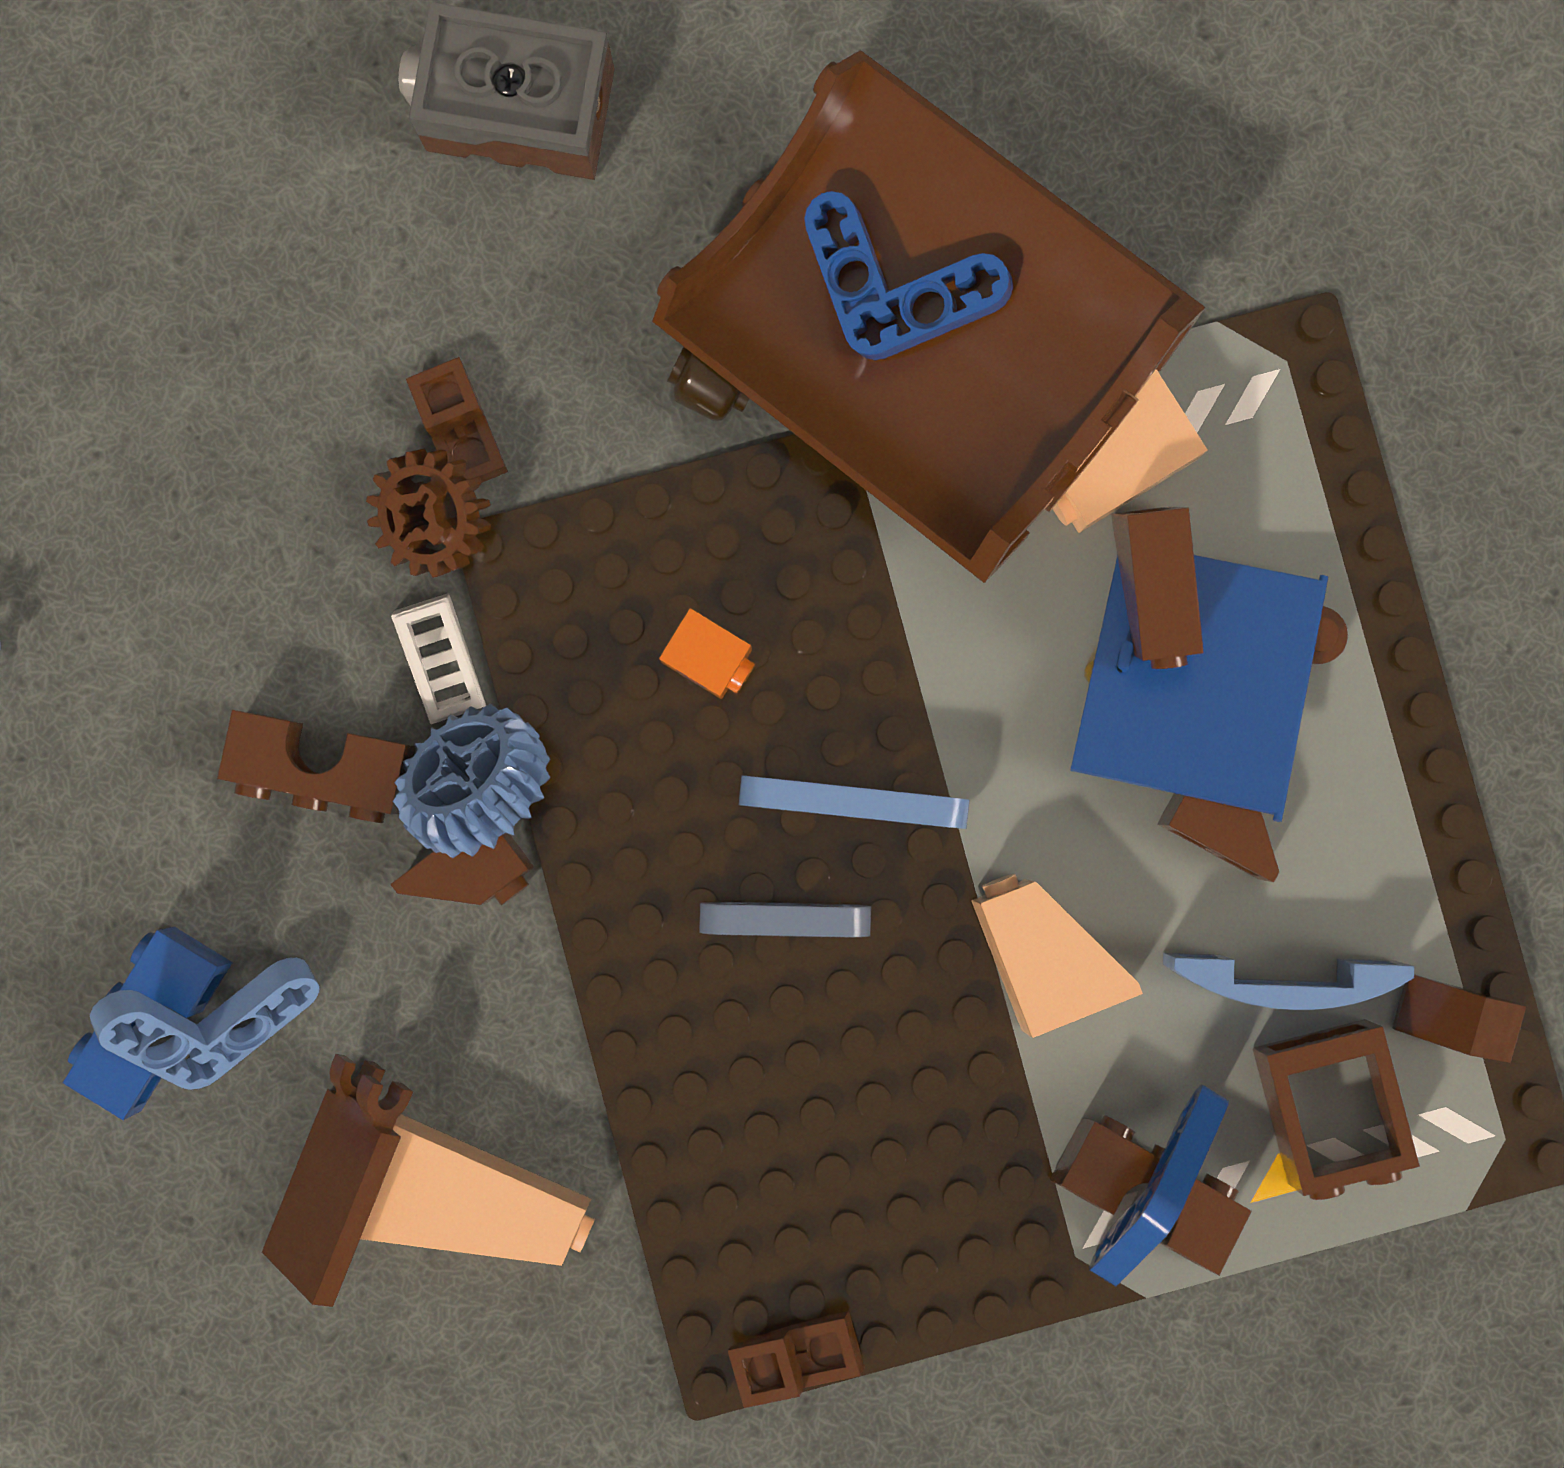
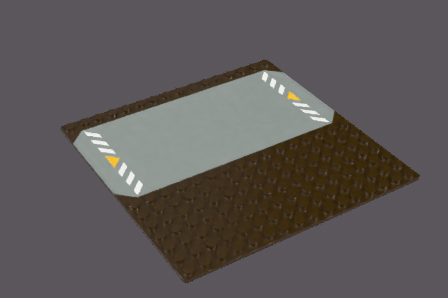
(865, 1109)

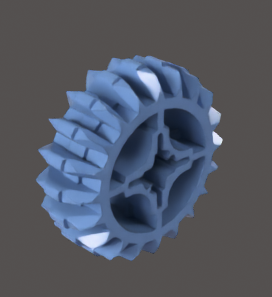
(472, 781)

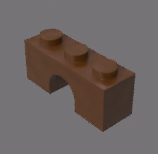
(265, 756)
(1105, 1165)

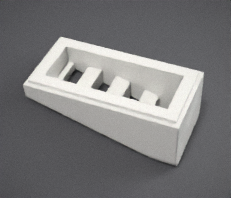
(422, 611)

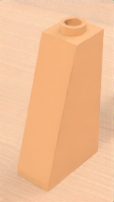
(472, 1202)

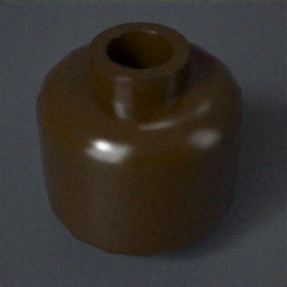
(703, 388)

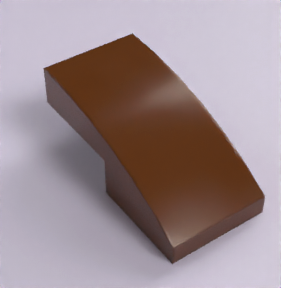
(456, 419)
(796, 1357)

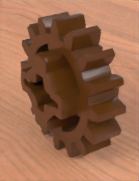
(428, 512)

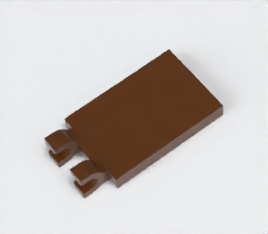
(336, 1180)

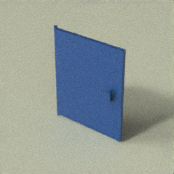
(1229, 716)

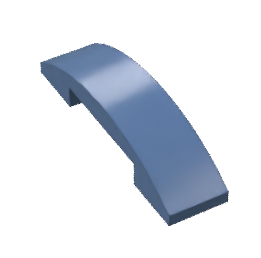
(1355, 983)

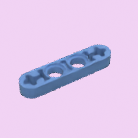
(854, 802)

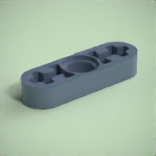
(785, 919)

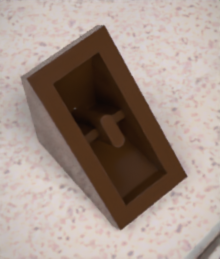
(1459, 1019)

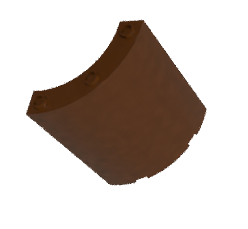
(969, 425)

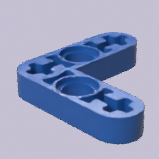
(876, 299)
(1161, 1203)

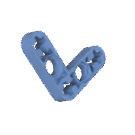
(213, 1045)

